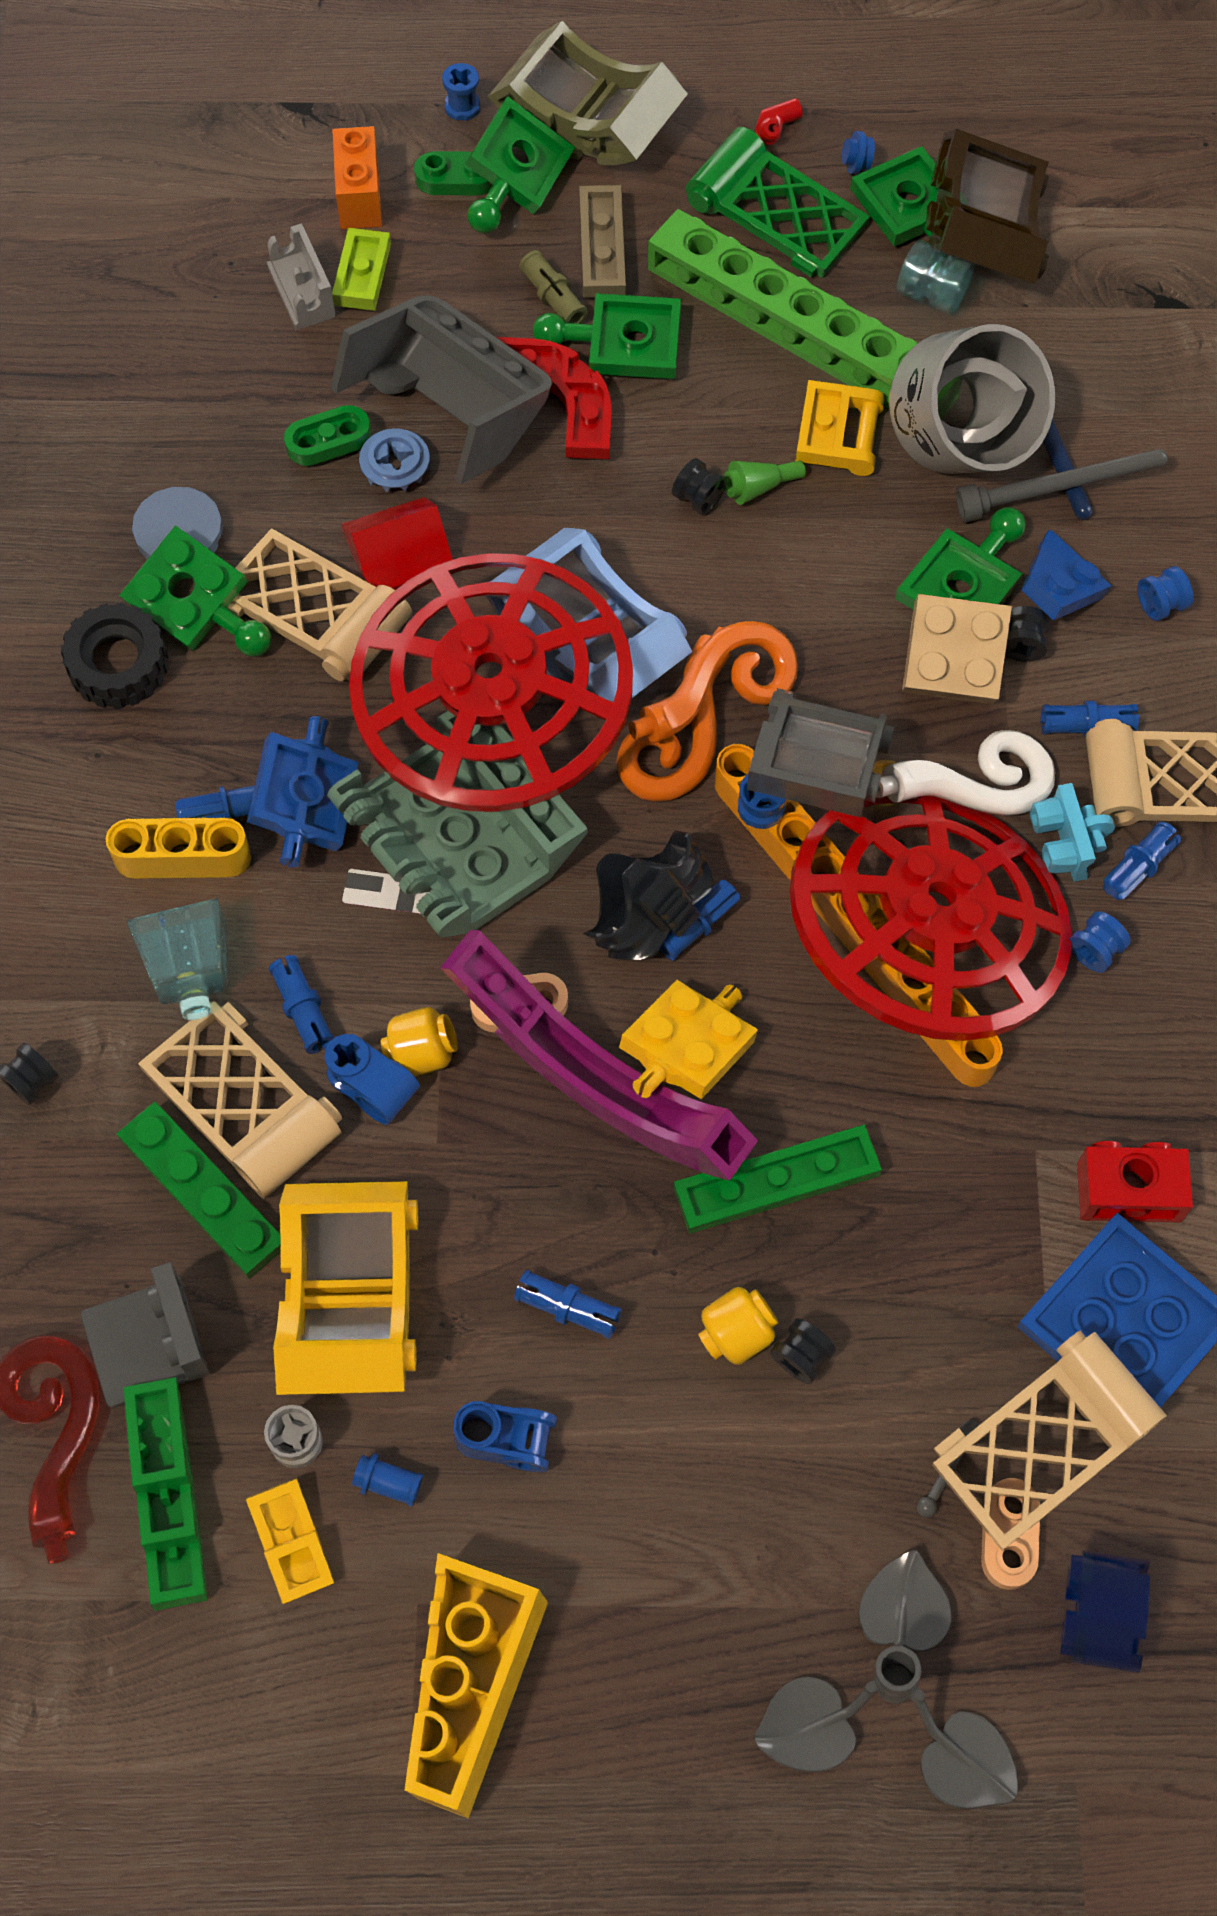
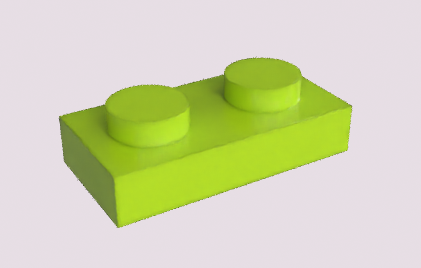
(361, 269)

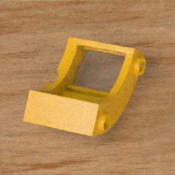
(352, 1314)

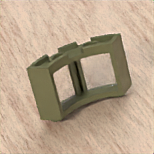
(590, 99)

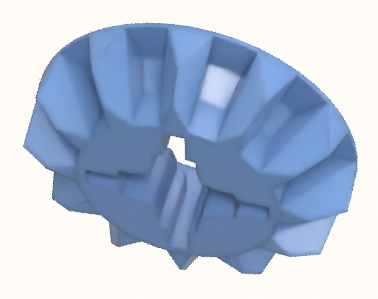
(409, 450)

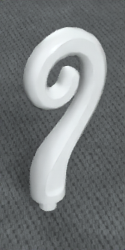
(926, 778)

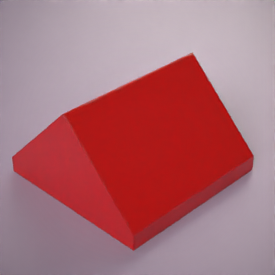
(398, 542)

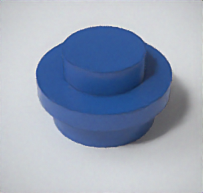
(858, 152)

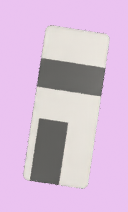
(378, 891)

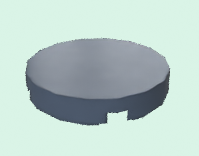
(181, 507)

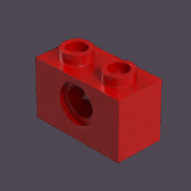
(1105, 1191)

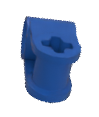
(375, 1083)
(508, 1435)

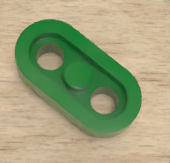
(448, 175)
(326, 435)

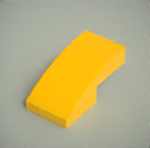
(290, 1540)

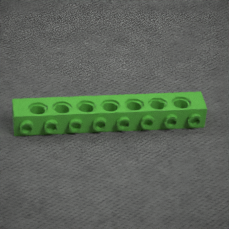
(782, 306)

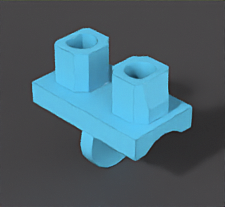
(1079, 832)

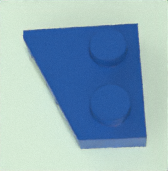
(1062, 579)

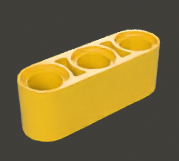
(158, 838)

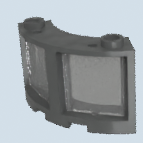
(818, 754)

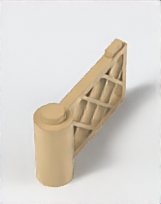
(341, 638)
(1122, 773)
(285, 1137)
(1103, 1395)

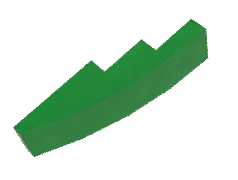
(165, 1494)

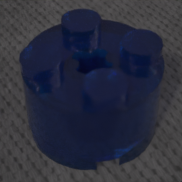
(1108, 1611)

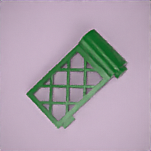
(730, 178)

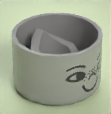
(1009, 391)

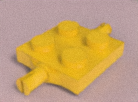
(687, 1040)

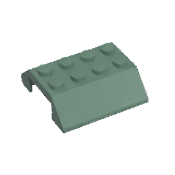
(464, 859)

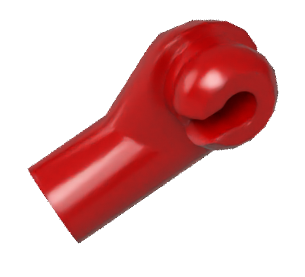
(773, 118)

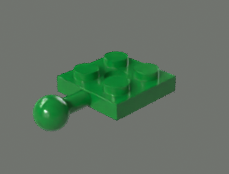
(520, 181)
(879, 190)
(614, 318)
(959, 559)
(214, 590)

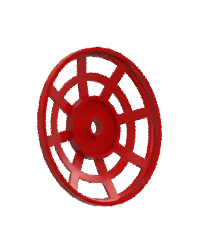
(492, 699)
(929, 925)

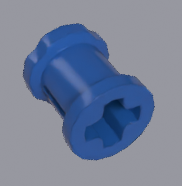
(461, 97)

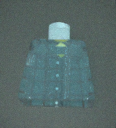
(184, 954)

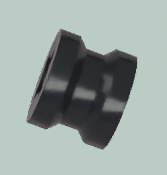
(699, 486)
(1026, 634)
(27, 1073)
(803, 1351)

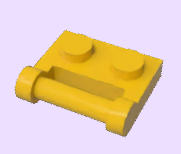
(825, 423)

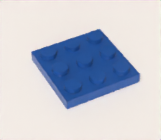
(1136, 1302)

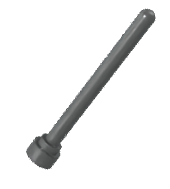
(975, 501)

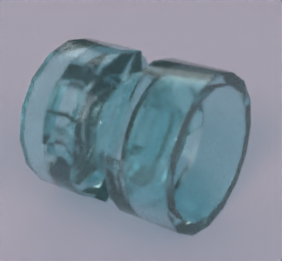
(934, 277)

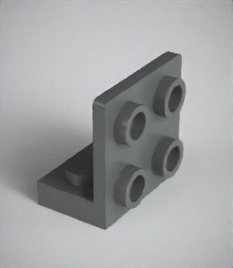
(145, 1337)

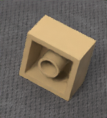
(956, 649)

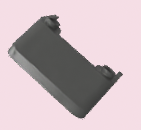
(454, 365)

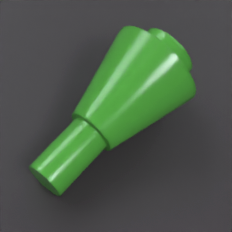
(752, 479)

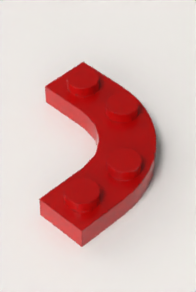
(580, 392)

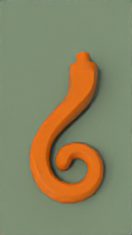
(675, 712)
(697, 764)

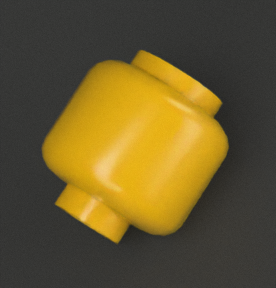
(420, 1040)
(738, 1325)

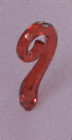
(49, 1501)

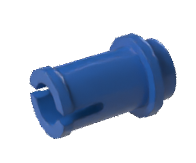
(386, 1480)

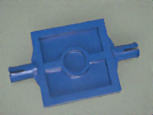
(294, 791)

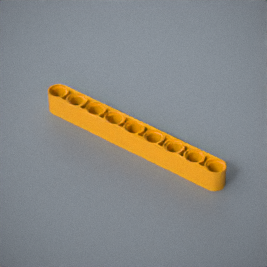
(829, 906)

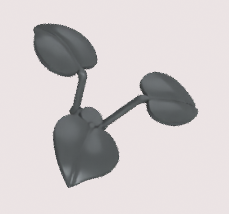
(810, 1732)

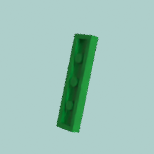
(778, 1179)
(201, 1189)

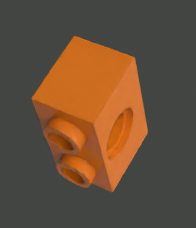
(357, 177)

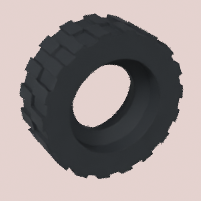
(105, 624)

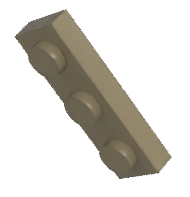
(602, 240)

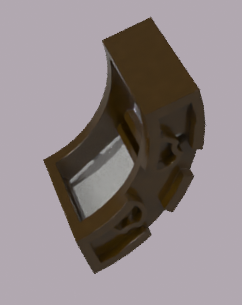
(988, 206)

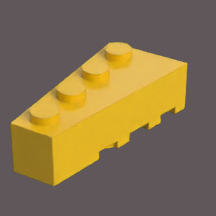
(468, 1679)

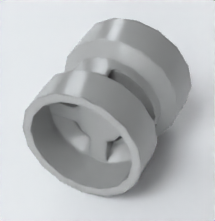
(289, 1426)

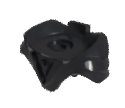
(649, 898)

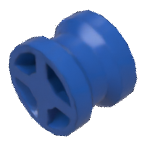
(1165, 593)
(759, 816)
(1099, 941)

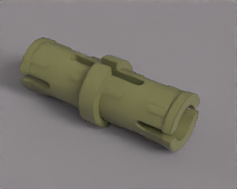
(553, 288)

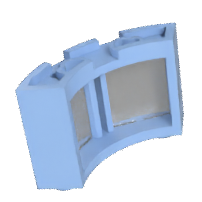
(653, 635)

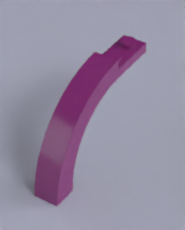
(666, 1122)

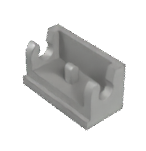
(300, 280)

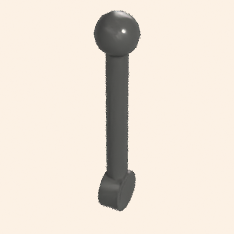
(927, 1505)

